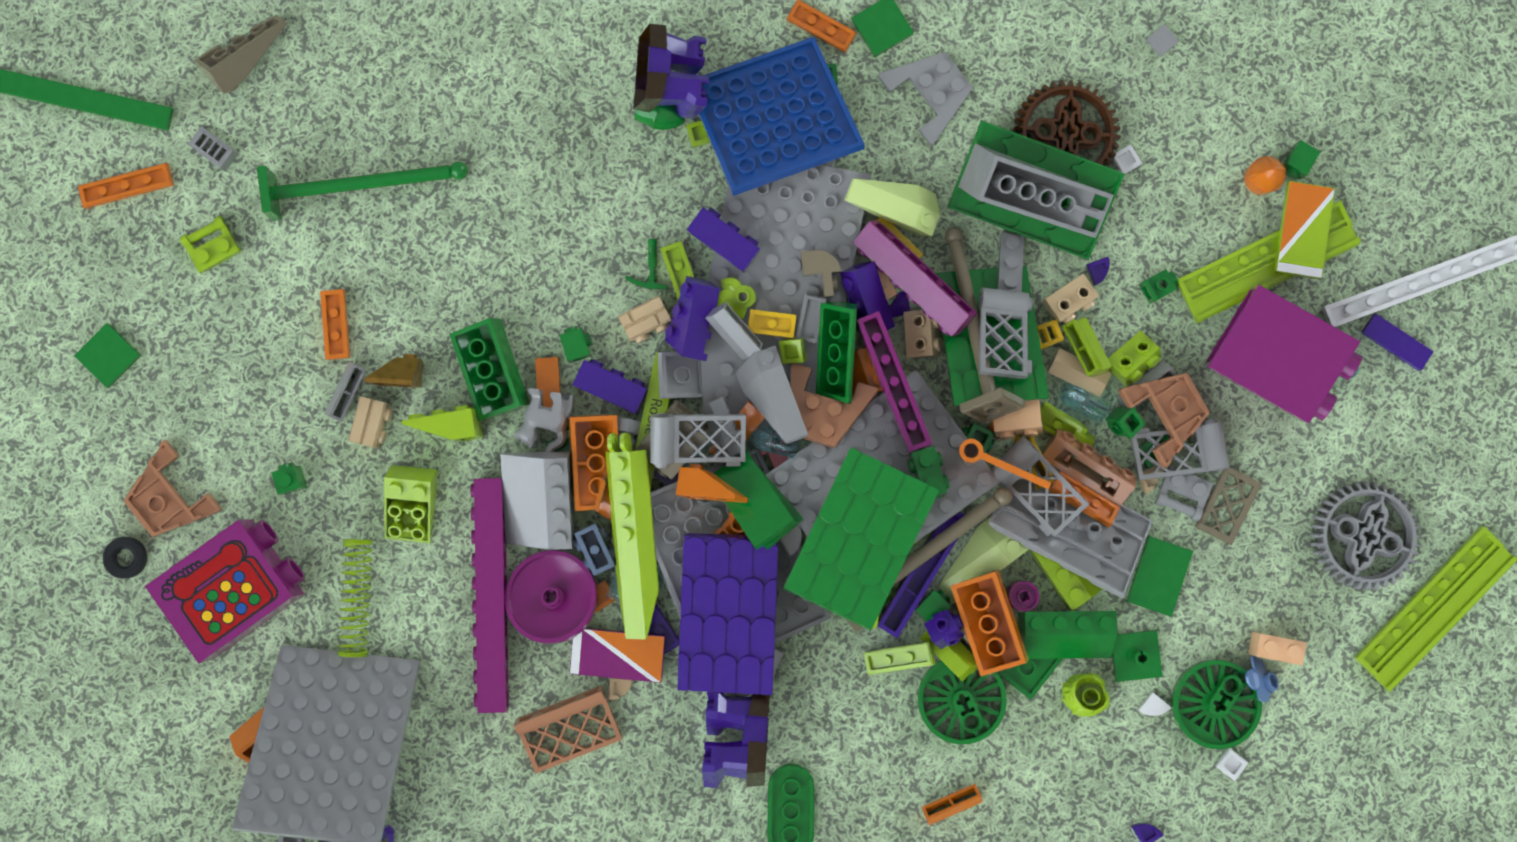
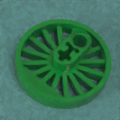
(962, 711)
(1209, 711)

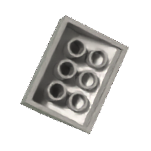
(538, 499)

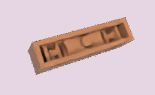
(1119, 480)

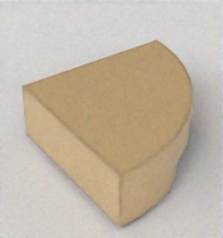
(1149, 485)
(618, 688)

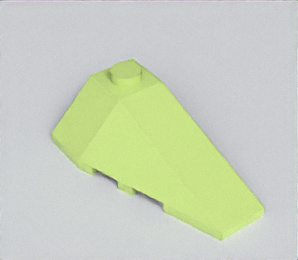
(898, 203)
(982, 554)

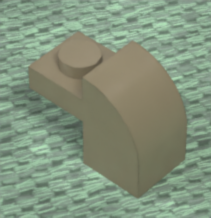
(821, 263)

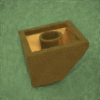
(399, 373)

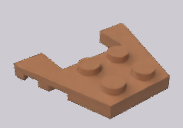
(1177, 406)
(826, 418)
(158, 502)

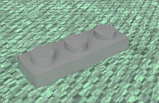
(1010, 262)

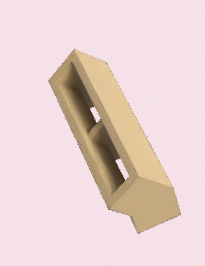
(1068, 368)

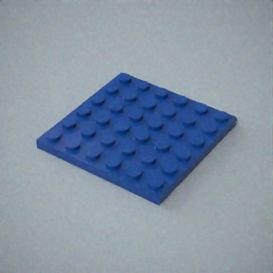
(777, 116)

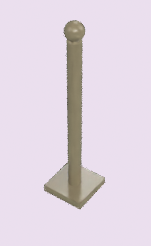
(993, 402)
(1001, 497)

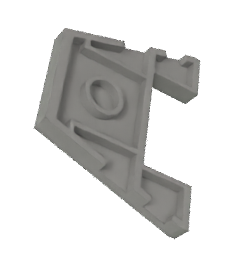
(938, 83)

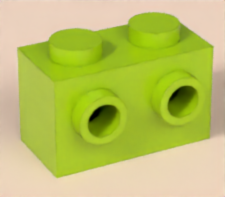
(1134, 359)

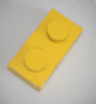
(772, 323)

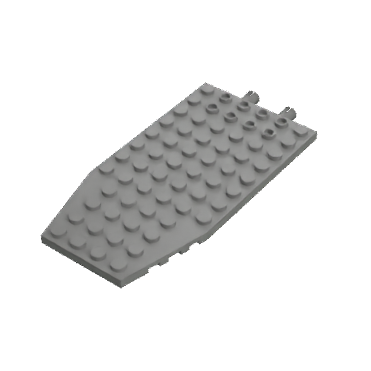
(786, 219)

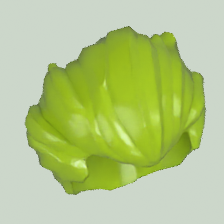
(1085, 694)

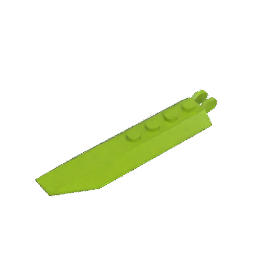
(632, 534)

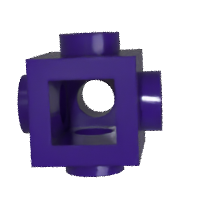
(945, 628)

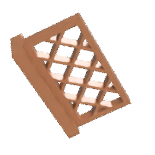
(559, 711)

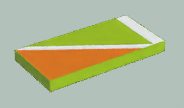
(1304, 230)

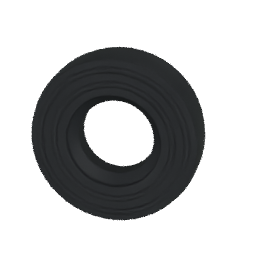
(110, 557)

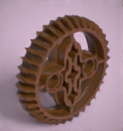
(1071, 123)

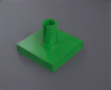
(1136, 656)

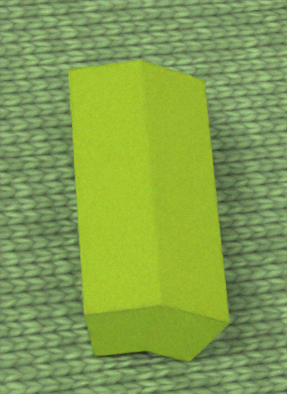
(1087, 347)
(955, 657)

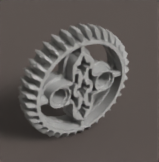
(1358, 543)

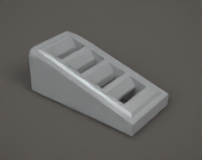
(226, 159)

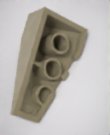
(232, 64)

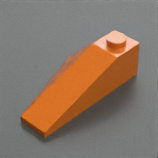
(588, 458)

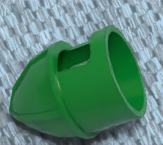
(660, 117)

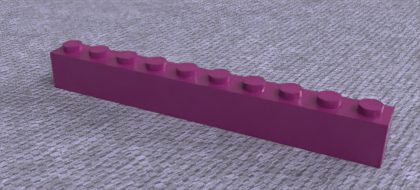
(490, 588)

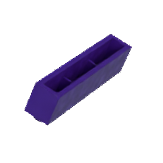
(914, 586)

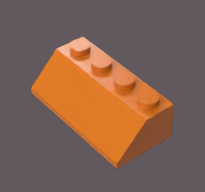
(989, 623)

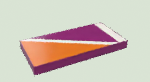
(613, 656)

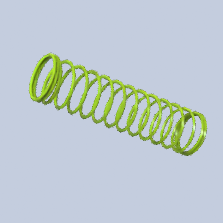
(347, 543)

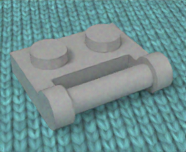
(1186, 486)

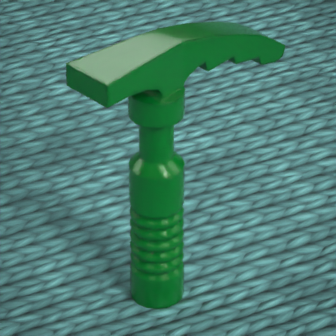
(652, 264)

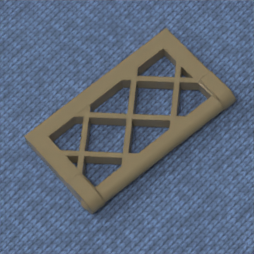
(1247, 502)

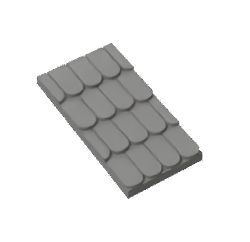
(1084, 545)

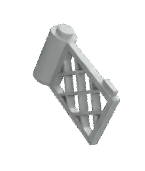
(1003, 305)
(666, 444)
(1210, 447)
(1024, 456)

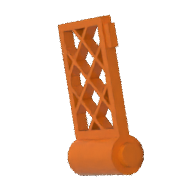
(972, 451)

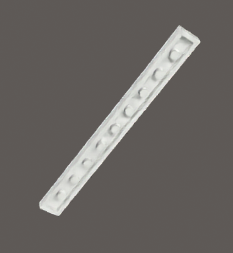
(1421, 282)

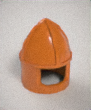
(1265, 175)

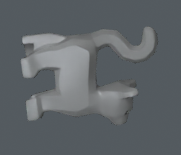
(549, 418)

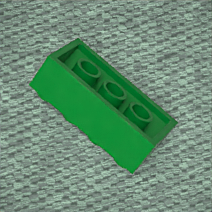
(836, 350)
(489, 369)
(1068, 634)

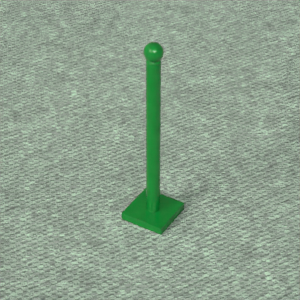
(271, 193)

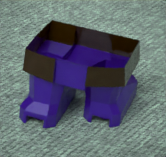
(657, 84)
(736, 758)

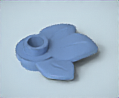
(1261, 680)

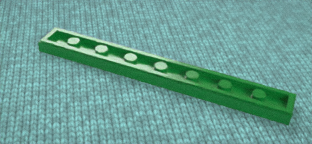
(85, 100)

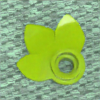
(732, 295)

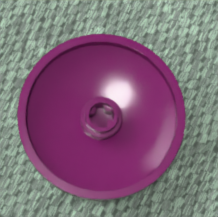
(551, 597)

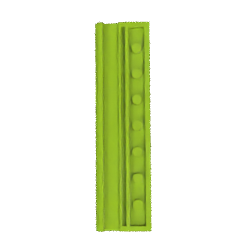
(1231, 277)
(1435, 608)

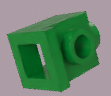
(1152, 289)
(1120, 424)

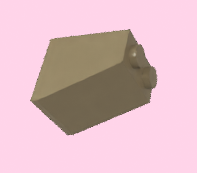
(686, 449)

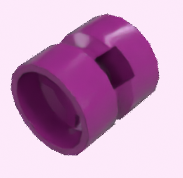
(1022, 595)

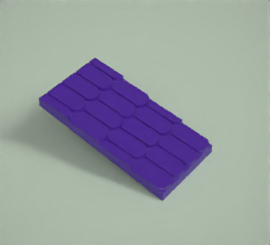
(727, 615)

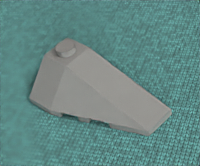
(769, 390)

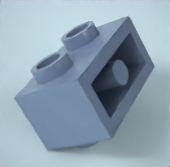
(595, 548)

